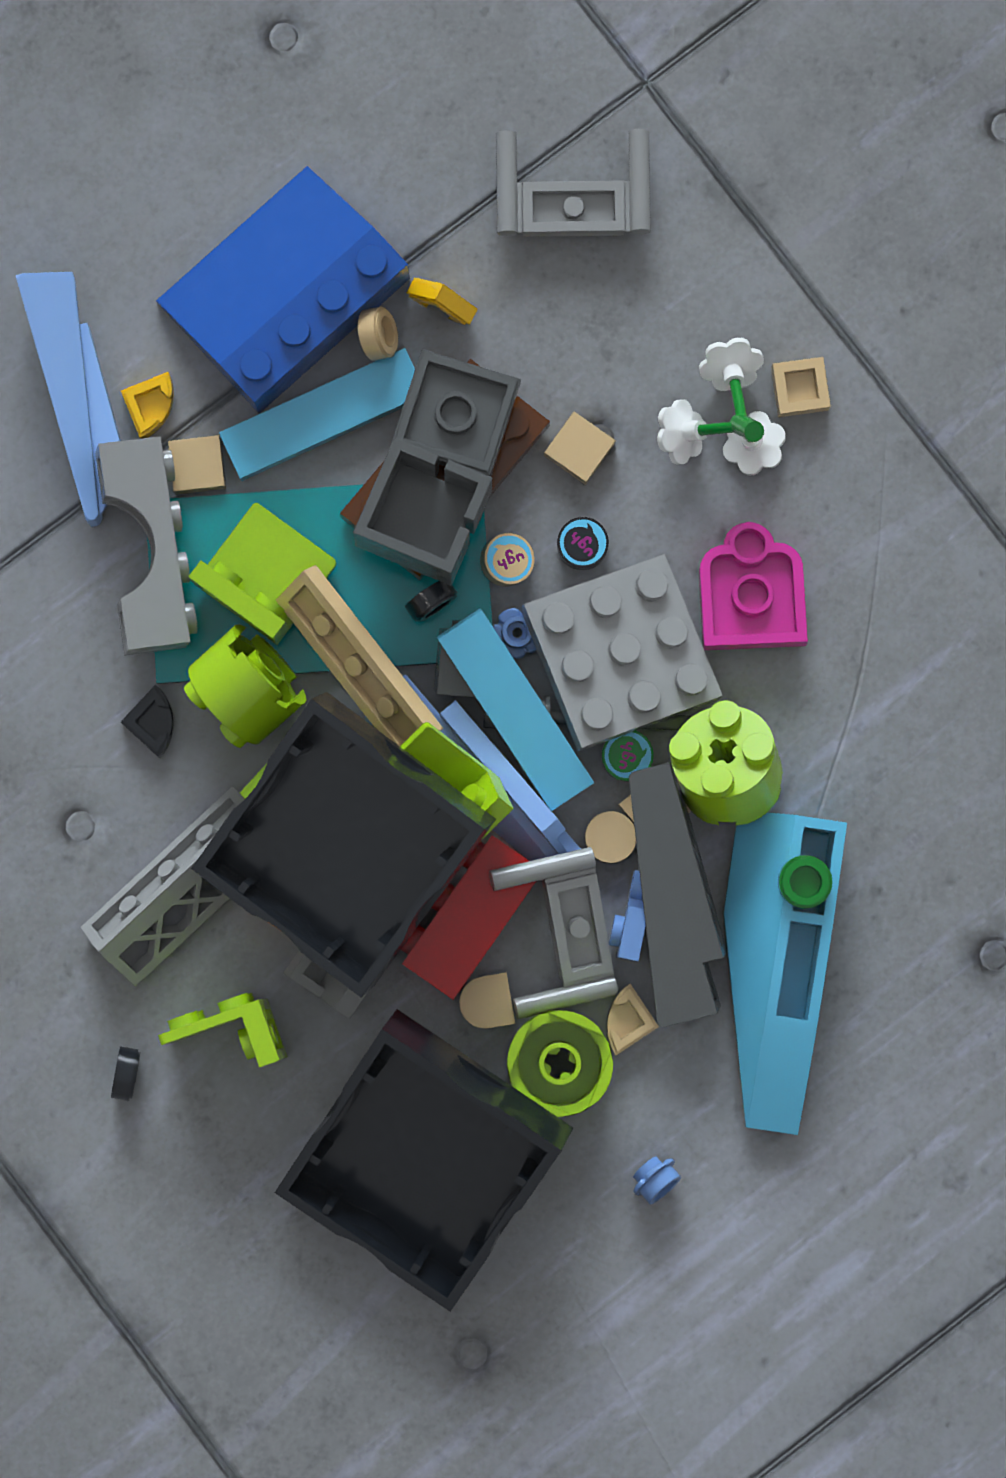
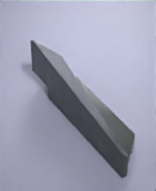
(676, 900)

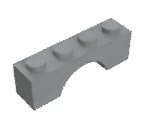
(135, 480)

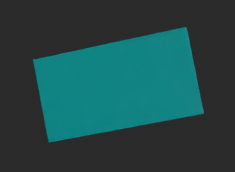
(366, 582)

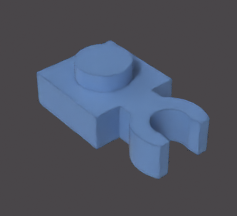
(629, 929)

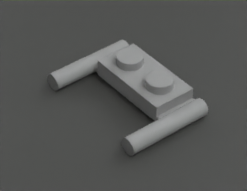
(573, 206)
(575, 929)

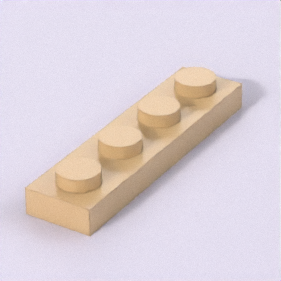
(354, 656)

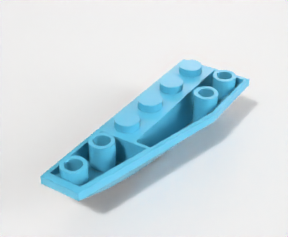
(777, 962)

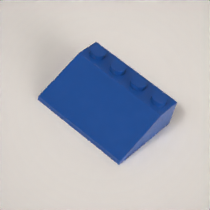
(284, 288)

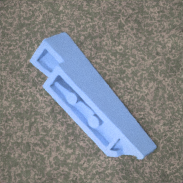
(71, 378)
(531, 824)

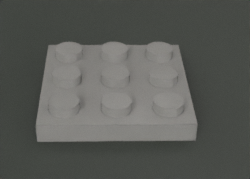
(621, 652)

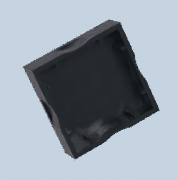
(343, 843)
(424, 1159)

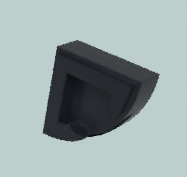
(152, 721)

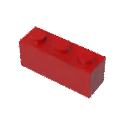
(466, 920)

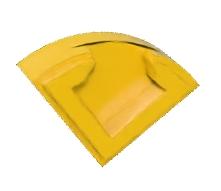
(438, 294)
(150, 403)

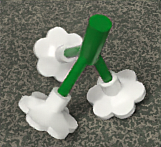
(752, 438)

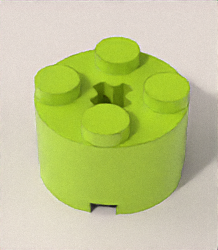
(244, 687)
(727, 764)
(587, 1048)

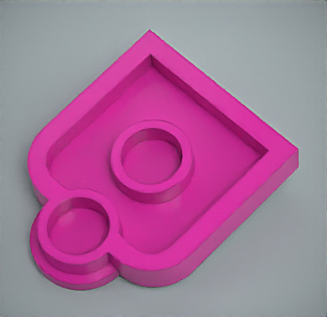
(752, 592)

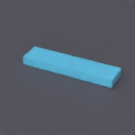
(319, 415)
(515, 709)

